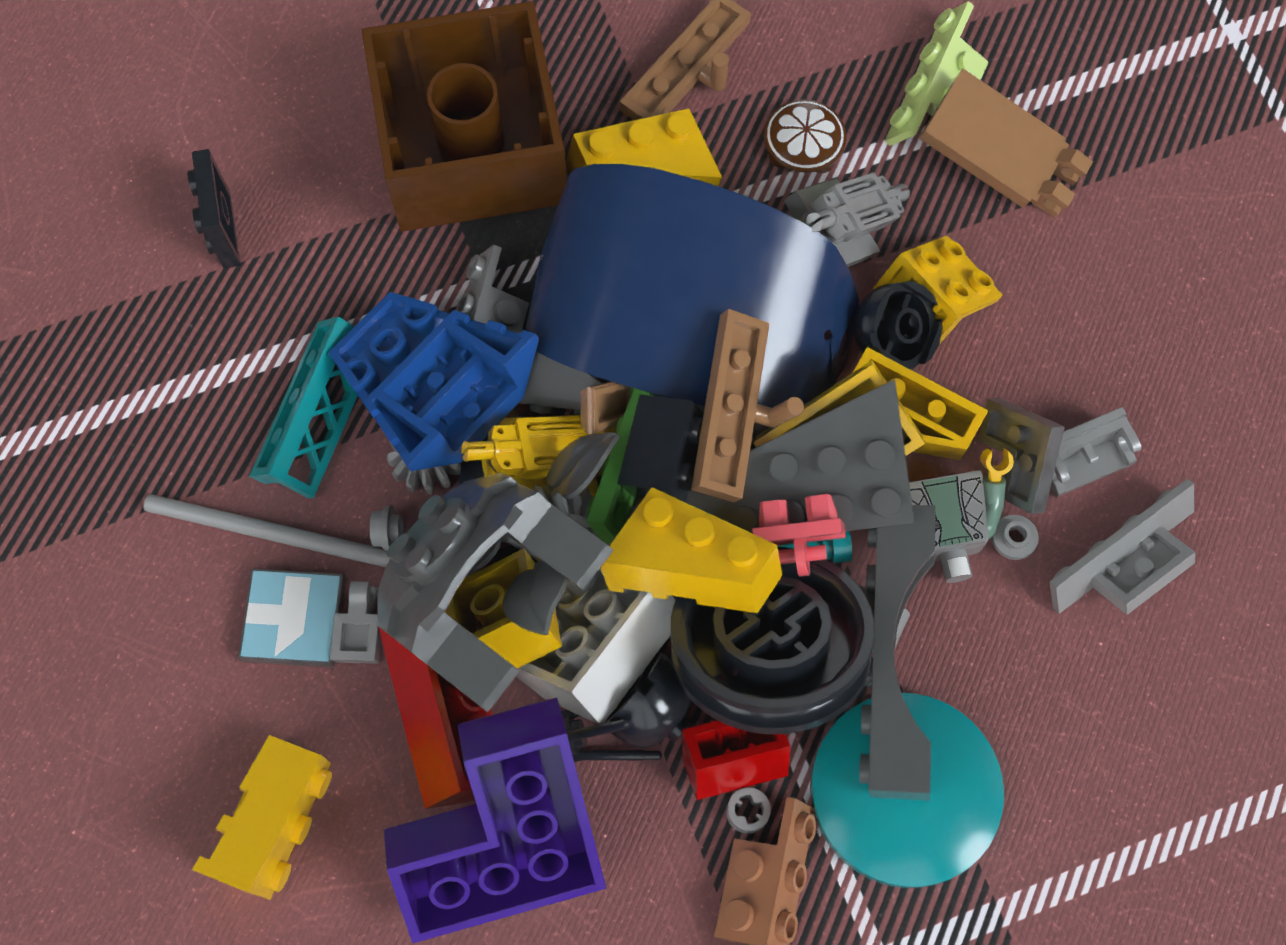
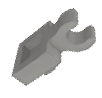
(357, 633)

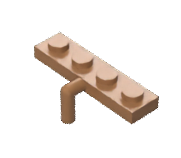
(689, 61)
(733, 407)

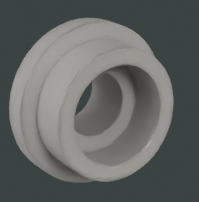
(385, 527)
(1010, 548)

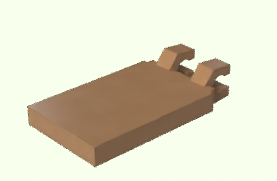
(1004, 145)

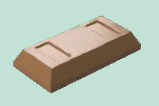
(603, 406)

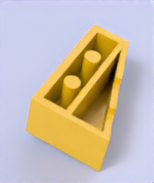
(659, 142)
(941, 416)
(268, 819)

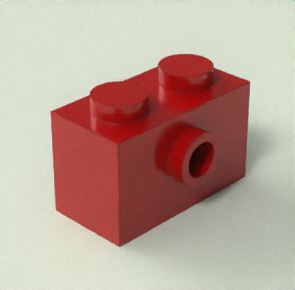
(730, 758)

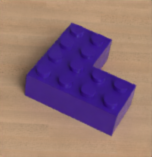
(513, 848)

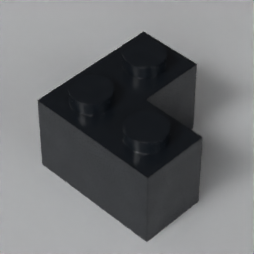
(662, 447)

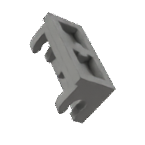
(1094, 451)

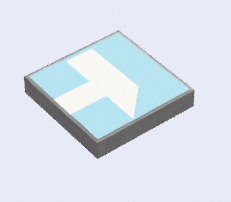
(290, 617)

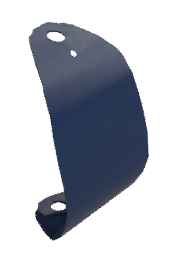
(654, 259)

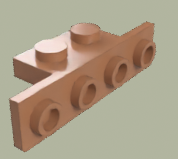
(766, 882)

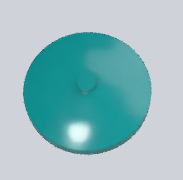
(906, 839)

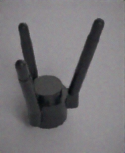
(578, 735)

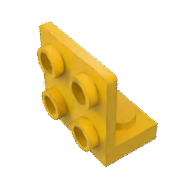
(948, 276)

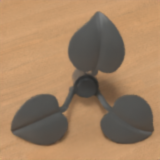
(537, 591)

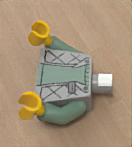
(965, 512)

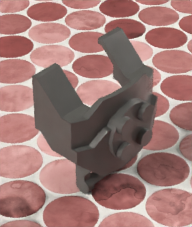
(442, 549)

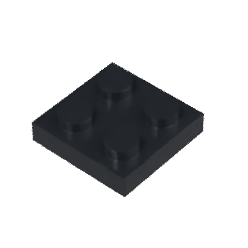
(215, 209)

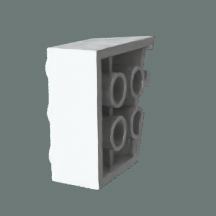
(603, 650)

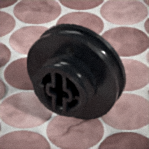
(780, 666)

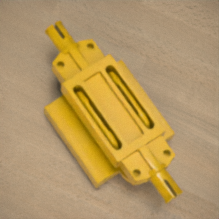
(527, 447)

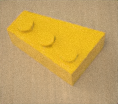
(691, 555)

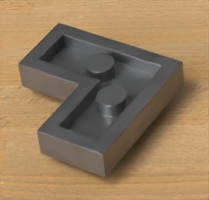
(1034, 449)

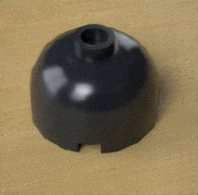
(899, 323)
(653, 706)

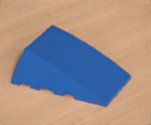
(434, 376)

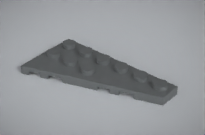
(845, 453)

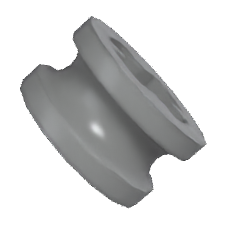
(756, 798)

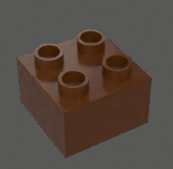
(465, 116)

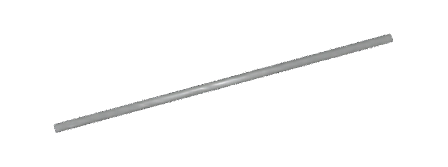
(267, 530)

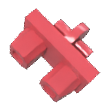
(820, 526)

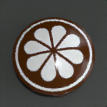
(804, 136)

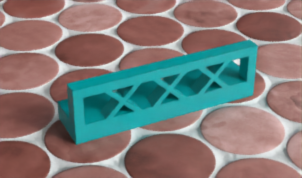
(299, 407)

